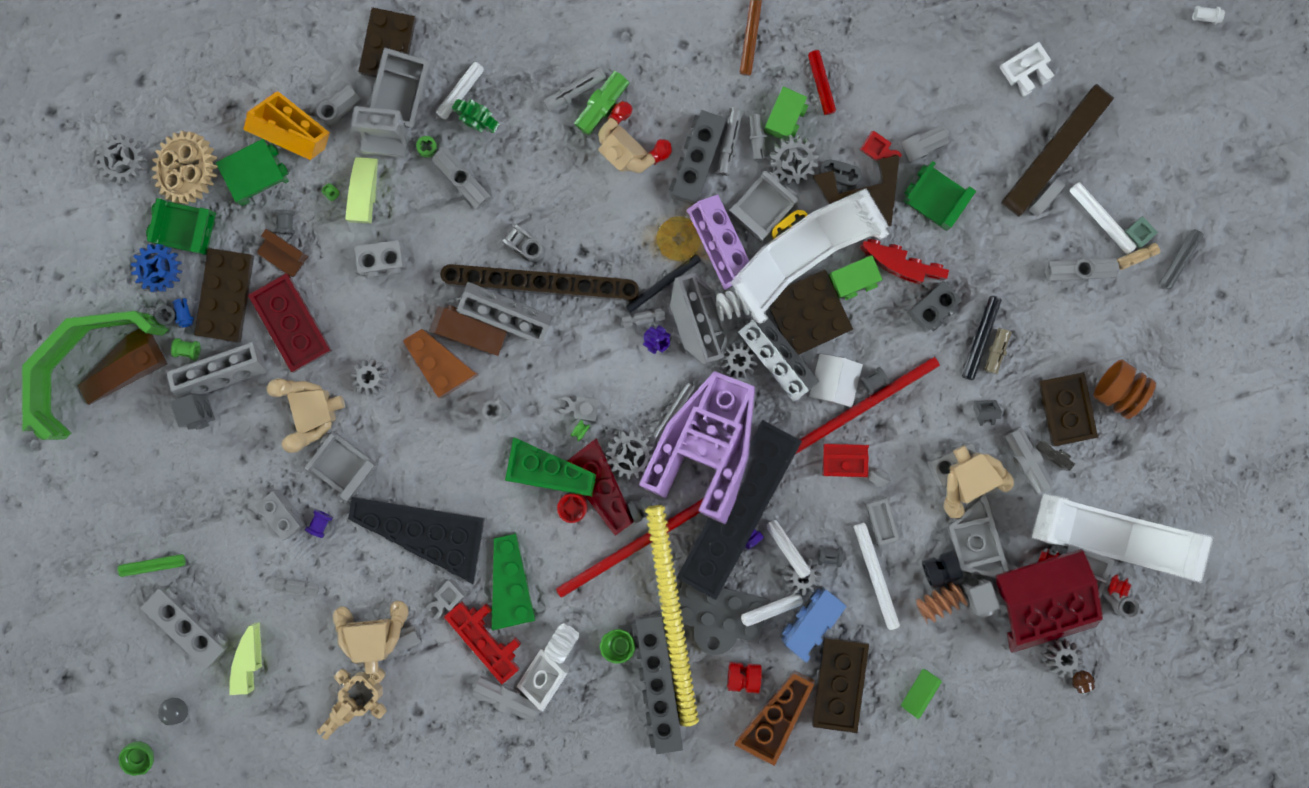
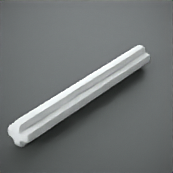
(876, 576)

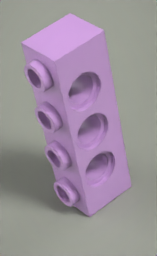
(718, 238)

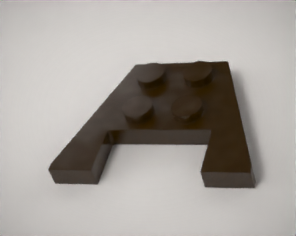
(882, 193)

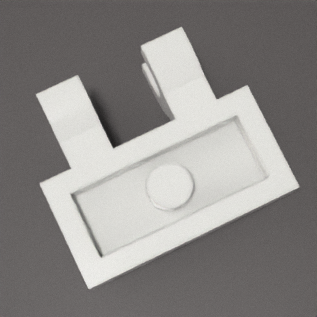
(1019, 67)

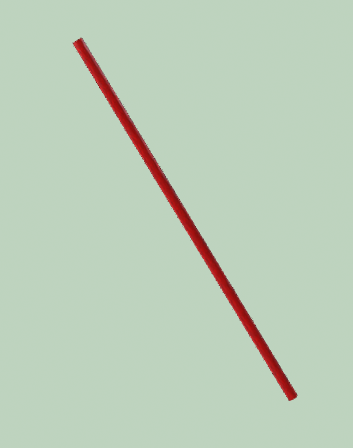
(807, 440)

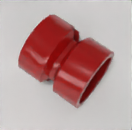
(572, 507)
(744, 677)

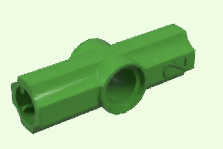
(601, 103)

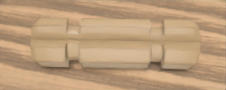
(1138, 256)

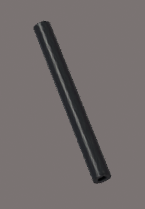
(648, 294)

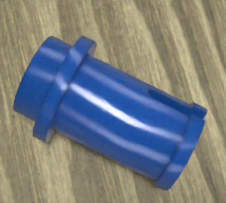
(182, 313)

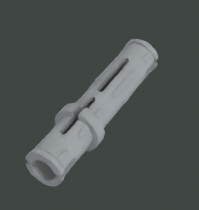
(565, 94)
(727, 150)

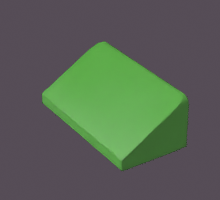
(921, 693)

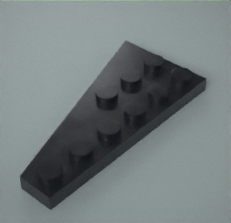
(434, 535)

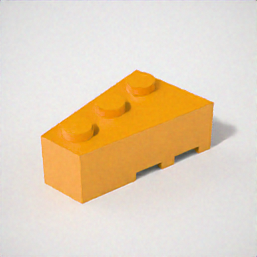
(286, 126)

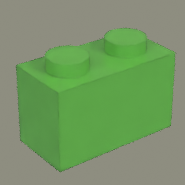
(785, 114)
(855, 278)

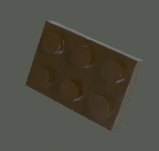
(388, 31)
(1068, 409)

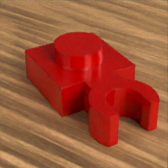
(877, 147)

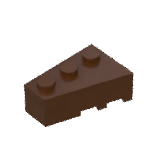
(467, 330)

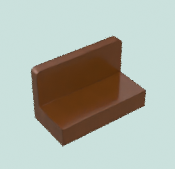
(281, 253)

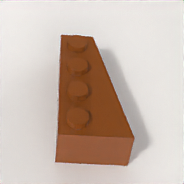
(775, 721)

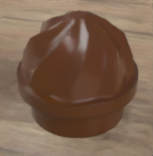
(1083, 682)

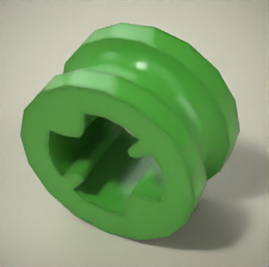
(426, 139)
(580, 430)

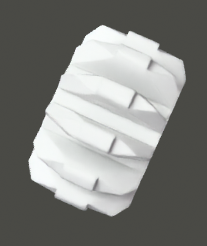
(561, 643)

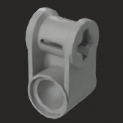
(521, 241)

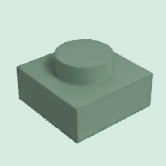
(1141, 232)

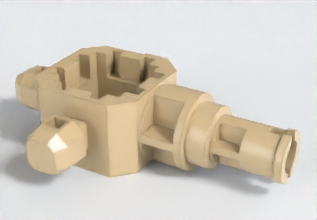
(347, 707)

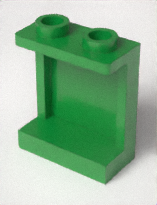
(252, 170)
(180, 226)

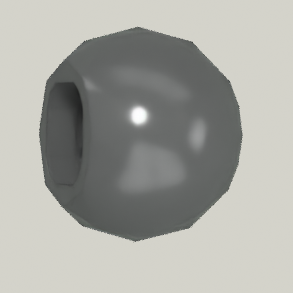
(172, 711)

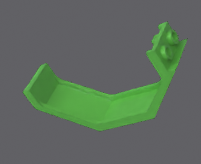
(39, 366)

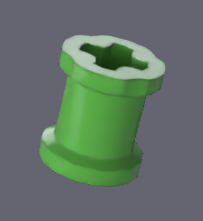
(185, 349)

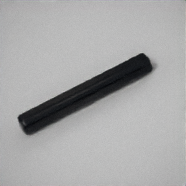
(981, 338)

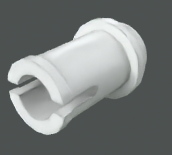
(1208, 14)

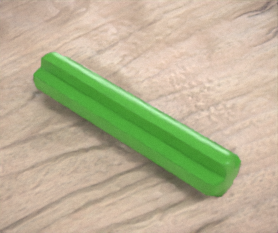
(151, 565)

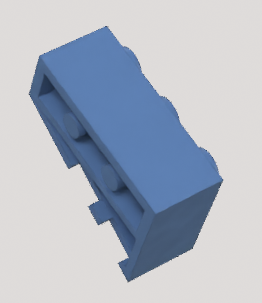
(812, 622)

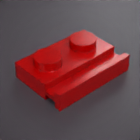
(845, 460)

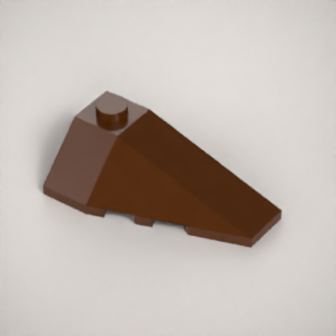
(126, 363)

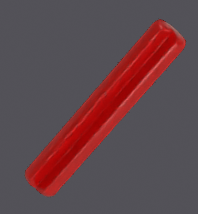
(822, 82)

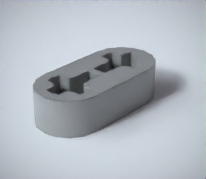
(1046, 197)

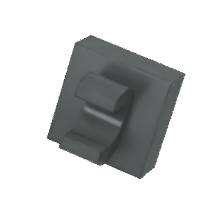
(987, 410)

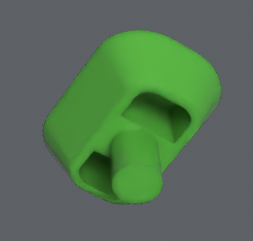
(330, 192)

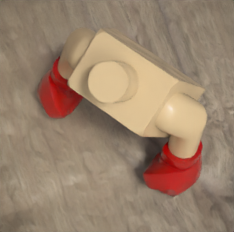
(623, 149)

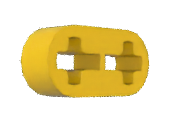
(787, 222)

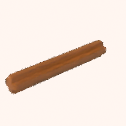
(750, 37)

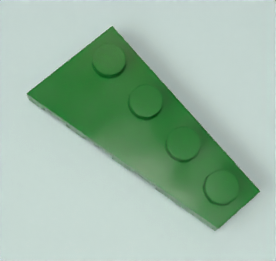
(541, 469)

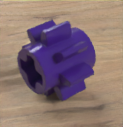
(656, 339)

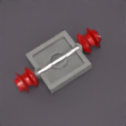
(1101, 568)

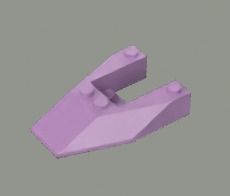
(712, 431)

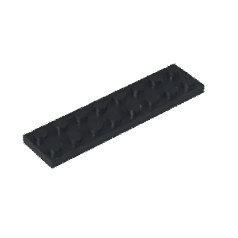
(722, 544)

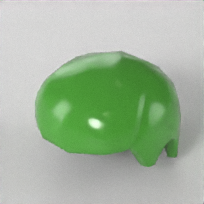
(617, 646)
(136, 758)

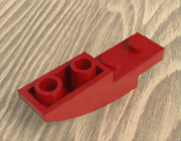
(894, 262)

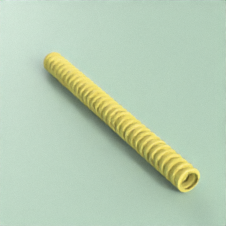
(671, 612)

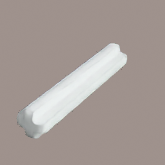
(460, 89)
(788, 549)
(772, 609)

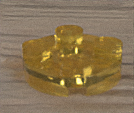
(670, 229)

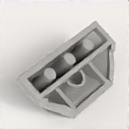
(697, 318)

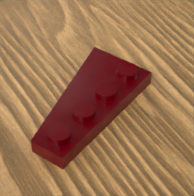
(606, 493)

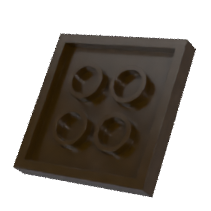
(810, 313)

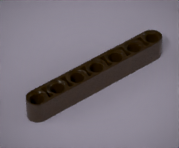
(1057, 150)

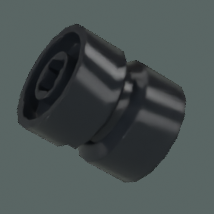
(942, 569)

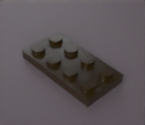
(224, 295)
(840, 685)

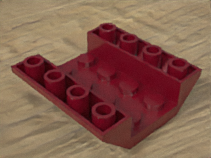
(1050, 600)

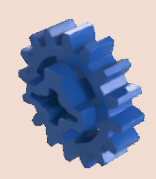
(148, 273)

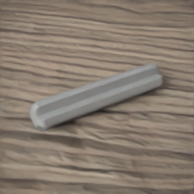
(684, 396)

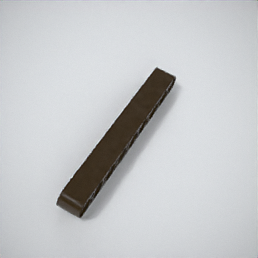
(528, 285)

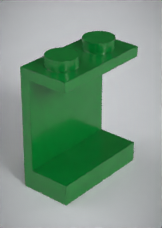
(938, 196)

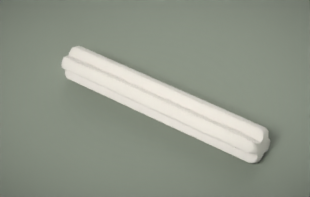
(1103, 218)

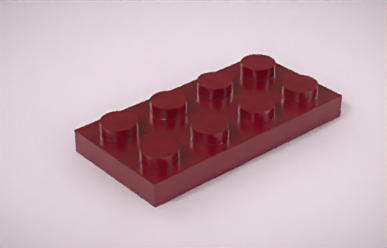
(289, 323)

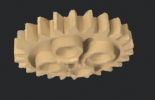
(184, 167)

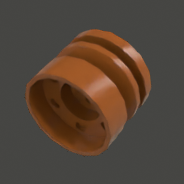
(1124, 389)

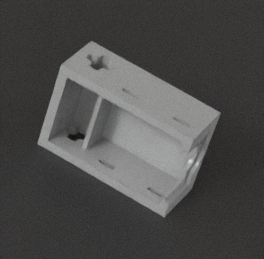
(399, 84)

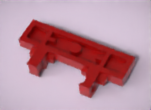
(471, 629)

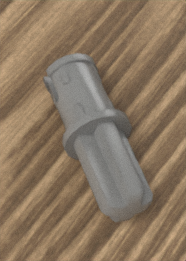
(758, 137)

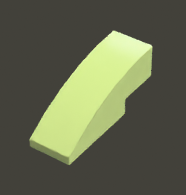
(362, 190)
(246, 660)

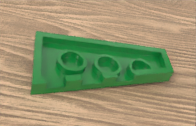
(511, 591)

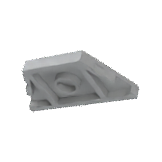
(978, 542)

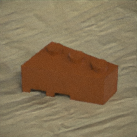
(438, 364)

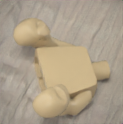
(310, 409)
(972, 478)
(369, 639)

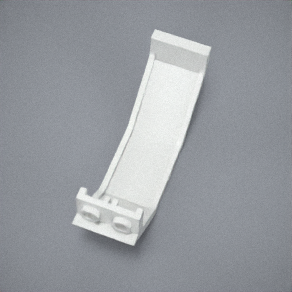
(804, 247)
(1122, 537)

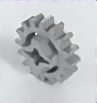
(802, 158)
(116, 169)
(625, 440)

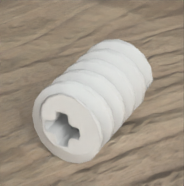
(729, 303)

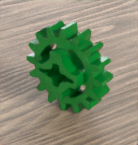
(475, 116)

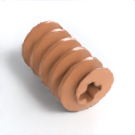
(941, 602)

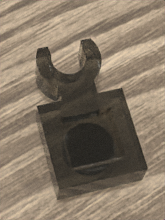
(1059, 457)

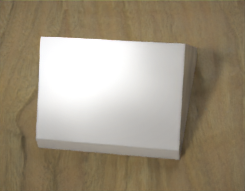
(837, 380)
(542, 680)

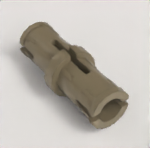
(997, 351)

